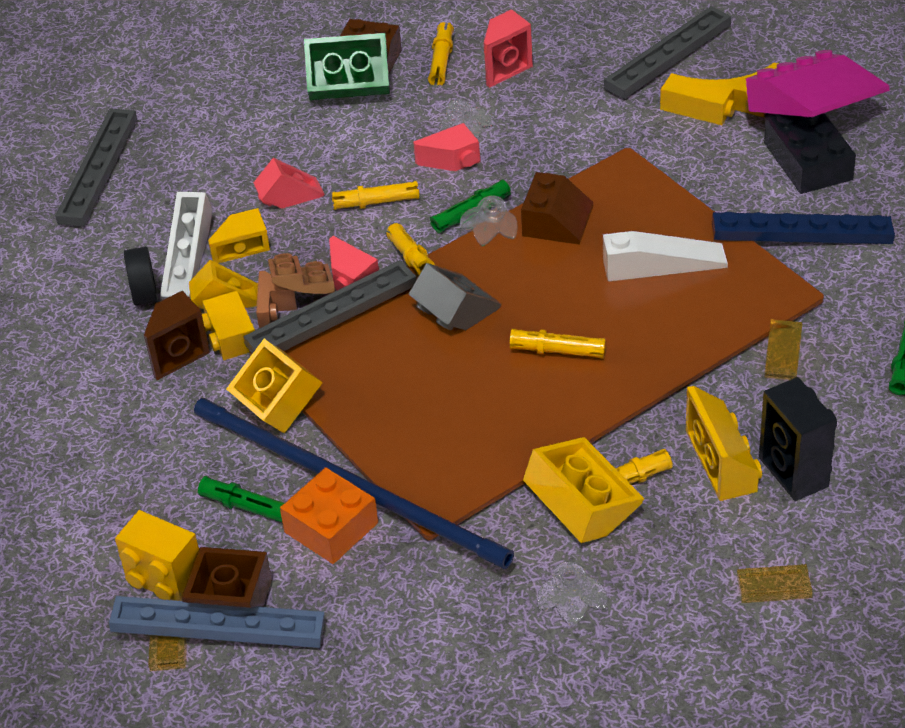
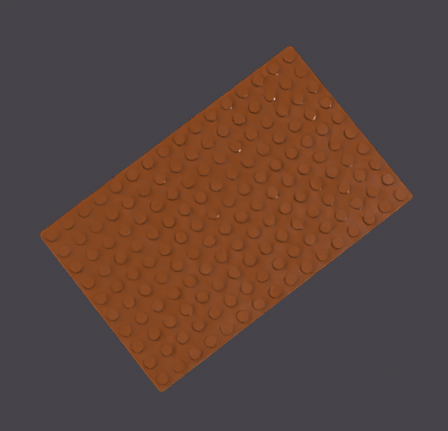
(460, 411)

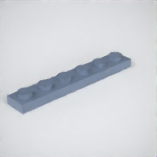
(217, 622)

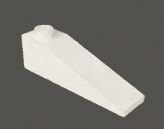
(186, 241)
(648, 255)

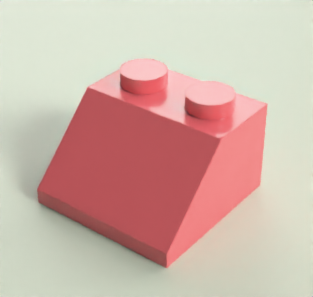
(507, 47)

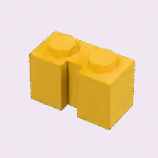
(228, 324)

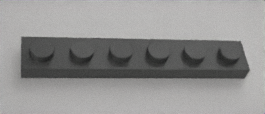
(667, 52)
(96, 168)
(334, 308)

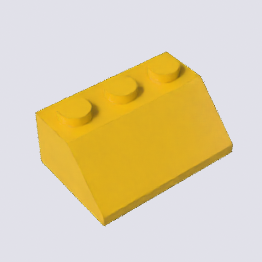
(720, 446)
(581, 488)

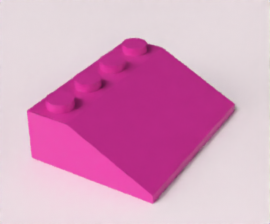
(811, 85)

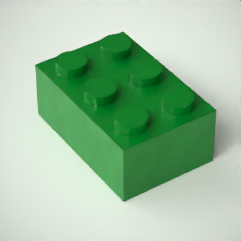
(346, 66)

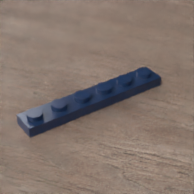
(803, 228)

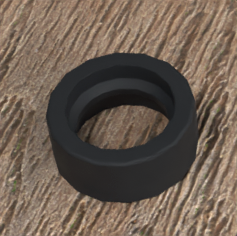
(140, 276)

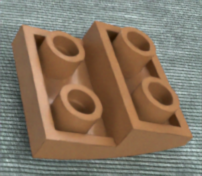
(311, 278)

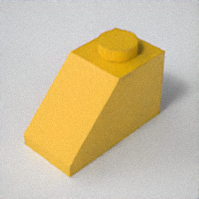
(239, 237)
(218, 280)

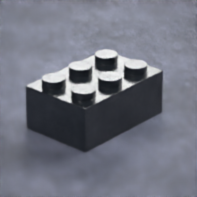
(809, 151)
(797, 438)

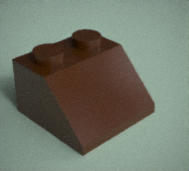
(392, 33)
(555, 209)
(175, 335)
(228, 578)

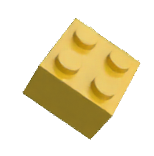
(274, 386)
(157, 555)

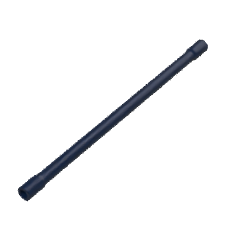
(483, 547)

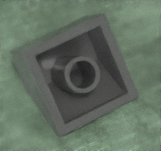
(452, 298)

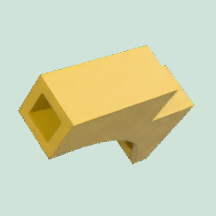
(706, 98)

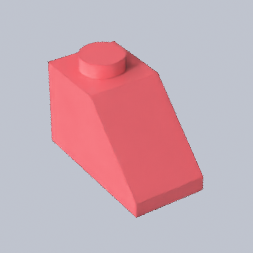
(448, 149)
(286, 185)
(349, 263)

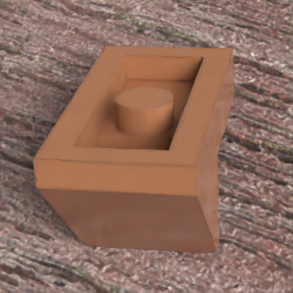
(272, 299)

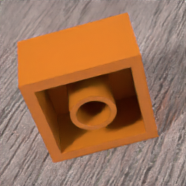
(329, 515)

